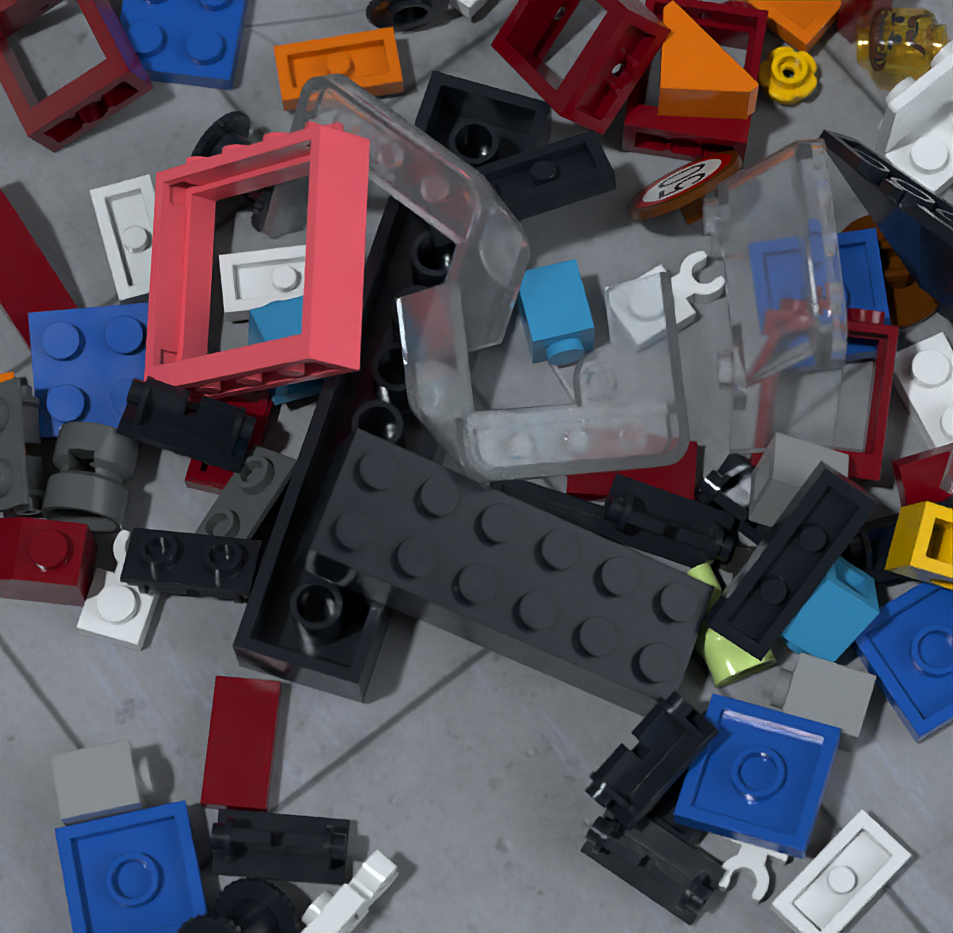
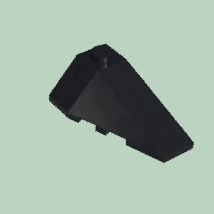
(905, 211)

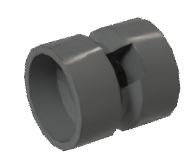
(91, 477)

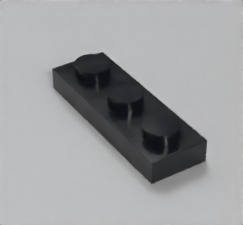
(547, 178)
(791, 560)

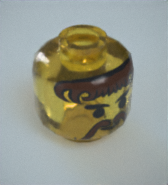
(900, 44)

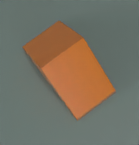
(699, 75)

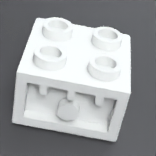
(919, 124)

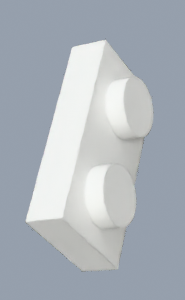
(126, 227)
(260, 278)
(926, 386)
(841, 878)

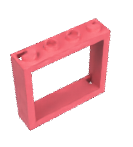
(332, 273)

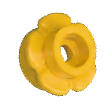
(788, 90)

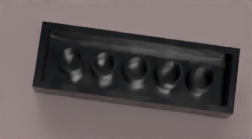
(502, 574)

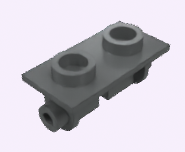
(19, 427)
(250, 496)

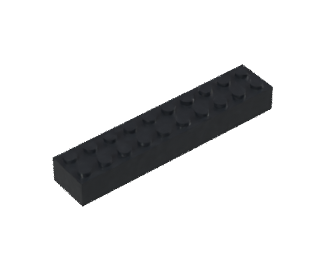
(294, 619)

